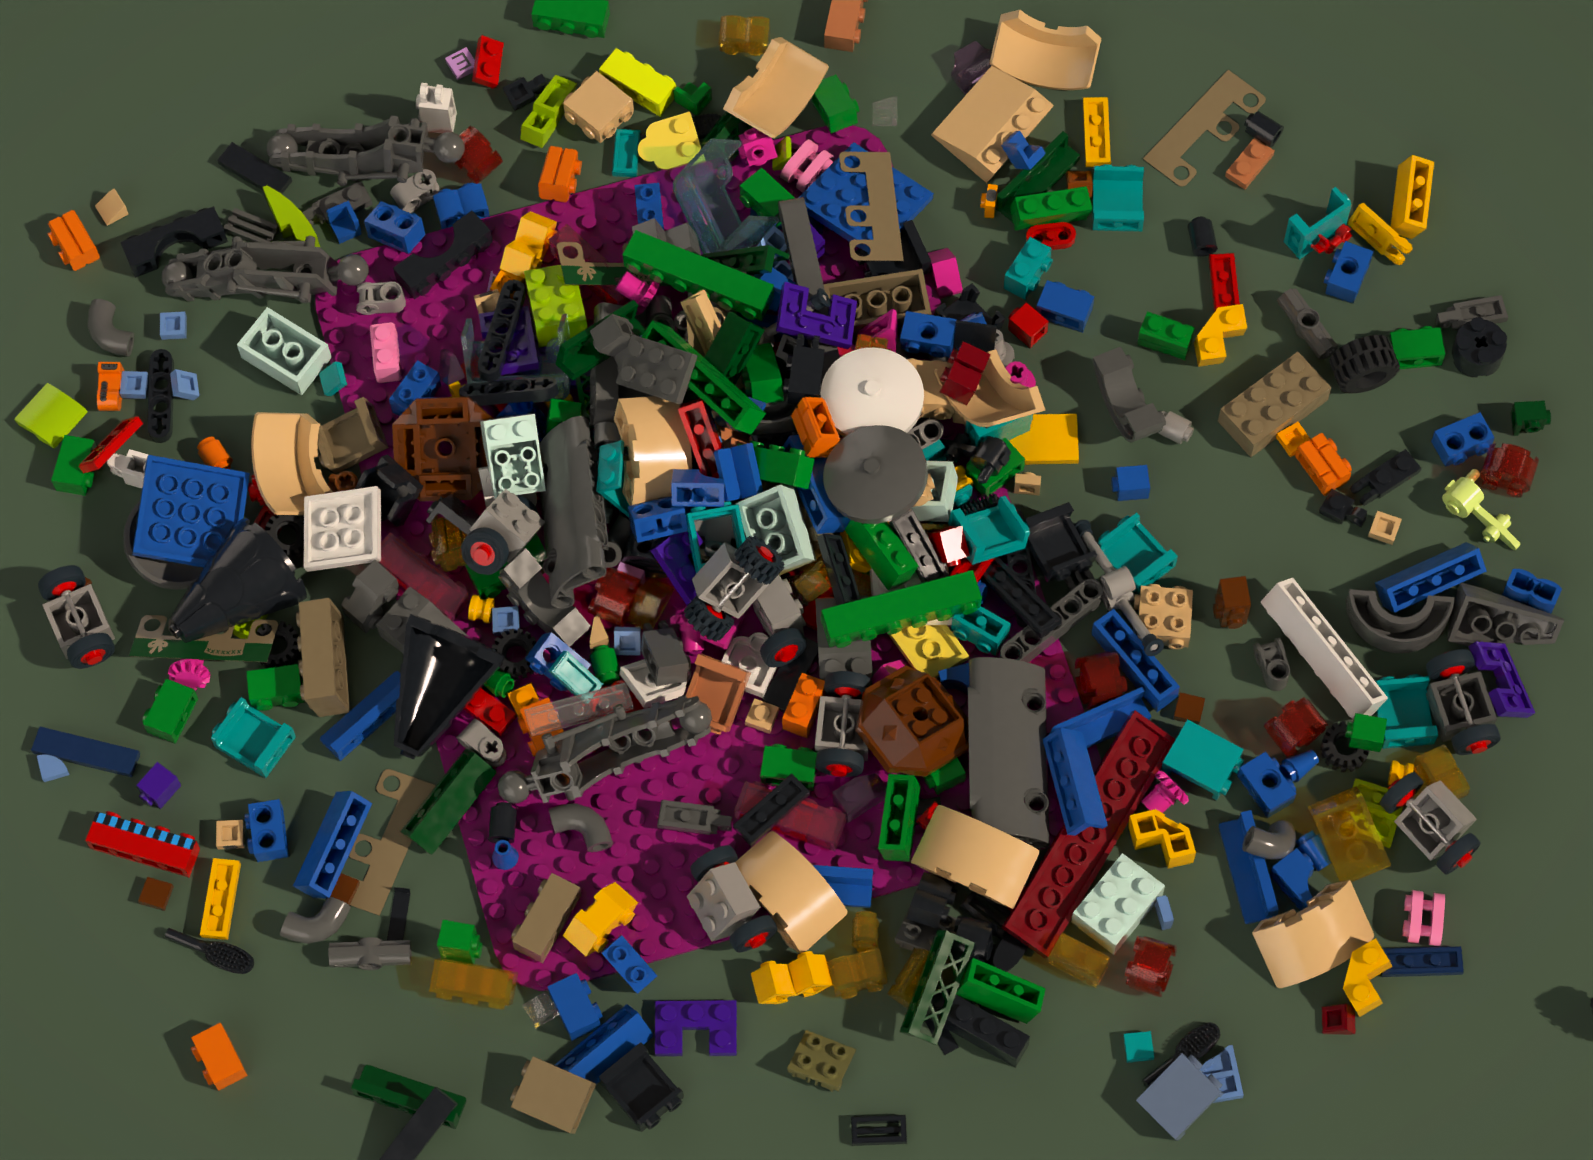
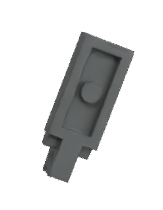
(355, 194)
(1460, 313)
(692, 818)

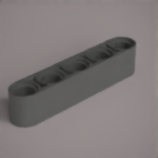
(1075, 599)

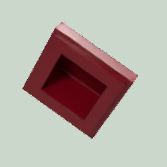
(1338, 1019)

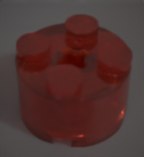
(478, 155)
(1509, 469)
(614, 596)
(1099, 678)
(1296, 726)
(1151, 966)

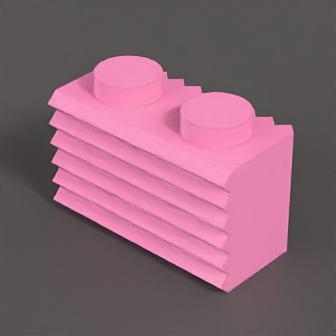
(385, 352)

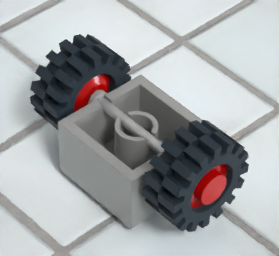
(730, 585)

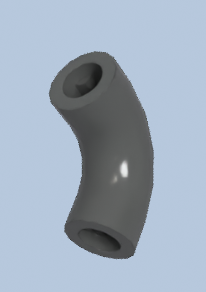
(103, 331)
(617, 541)
(584, 820)
(1271, 844)
(317, 927)

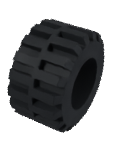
(1364, 364)

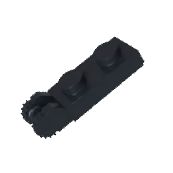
(1387, 477)

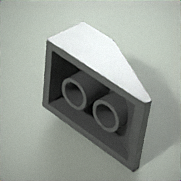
(393, 624)
(851, 658)

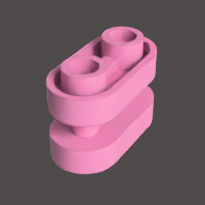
(798, 162)
(1412, 927)

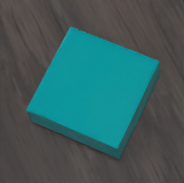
(333, 378)
(1138, 1046)

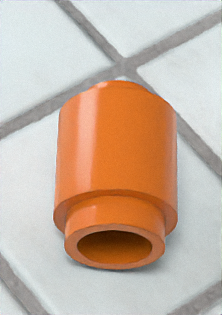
(214, 453)

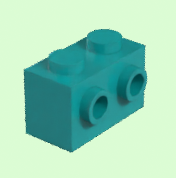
(1027, 268)
(982, 629)

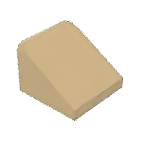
(111, 207)
(598, 635)

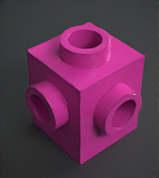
(756, 147)

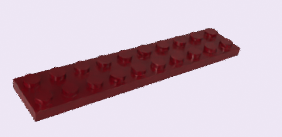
(1076, 860)

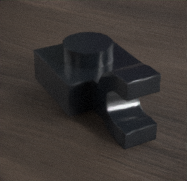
(522, 92)
(1340, 507)

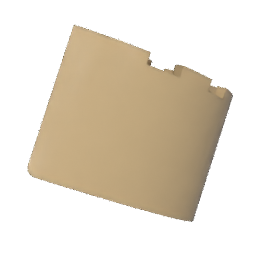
(1044, 55)
(779, 88)
(996, 397)
(655, 446)
(284, 460)
(975, 855)
(791, 891)
(1315, 938)

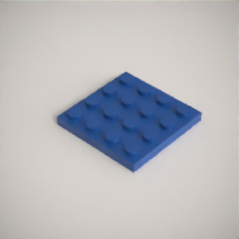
(837, 189)
(187, 510)

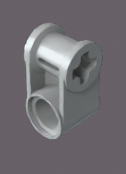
(415, 192)
(378, 296)
(480, 740)

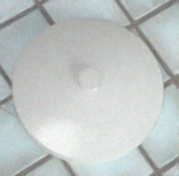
(872, 390)

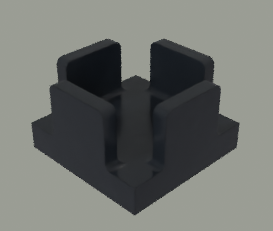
(397, 489)

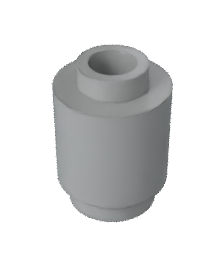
(1176, 428)

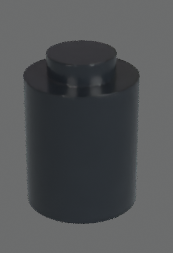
(1263, 128)
(1202, 236)
(502, 823)

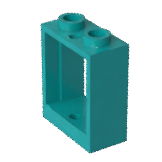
(700, 514)

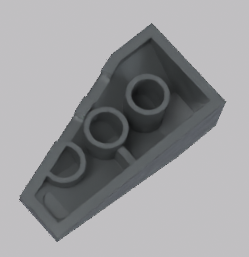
(1498, 619)

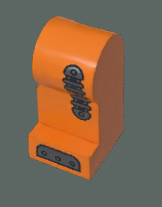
(109, 386)

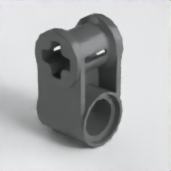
(1272, 659)

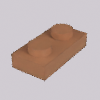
(1249, 163)

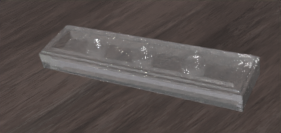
(577, 709)

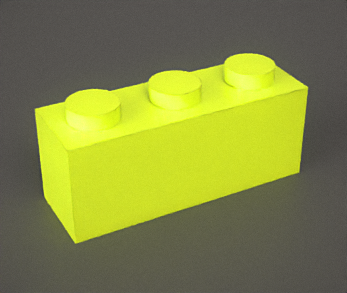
(639, 81)

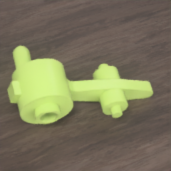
(1465, 498)

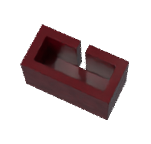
(964, 372)

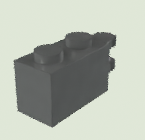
(664, 654)

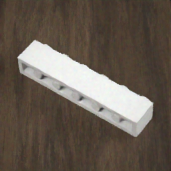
(1323, 649)

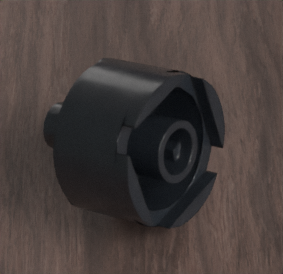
(1479, 348)
(978, 932)

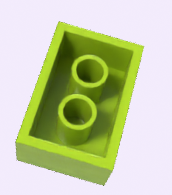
(550, 299)

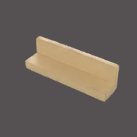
(704, 321)

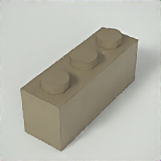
(546, 917)

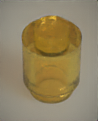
(865, 931)

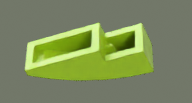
(547, 111)
(289, 217)

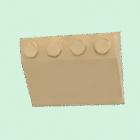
(988, 118)

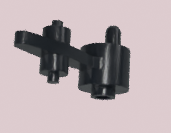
(987, 457)

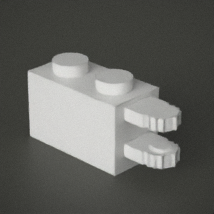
(436, 108)
(129, 467)

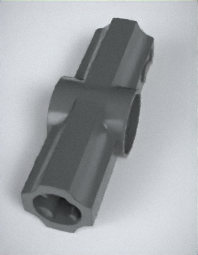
(1315, 335)
(370, 953)

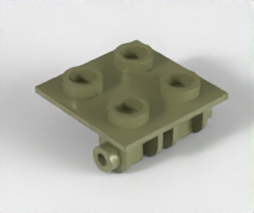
(821, 1061)

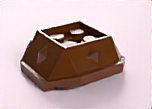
(418, 440)
(901, 740)

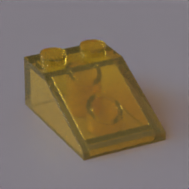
(1349, 835)

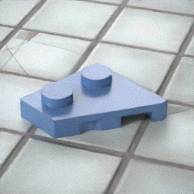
(1225, 1070)

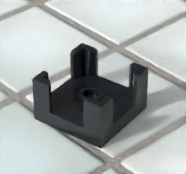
(967, 305)

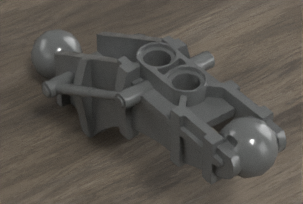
(363, 152)
(235, 271)
(556, 765)

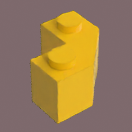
(529, 244)
(1224, 323)
(1154, 828)
(592, 927)
(1364, 965)
(779, 981)

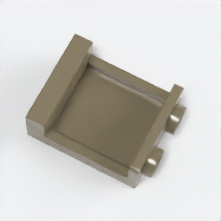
(351, 438)
(552, 1095)

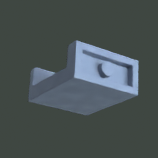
(1180, 1095)

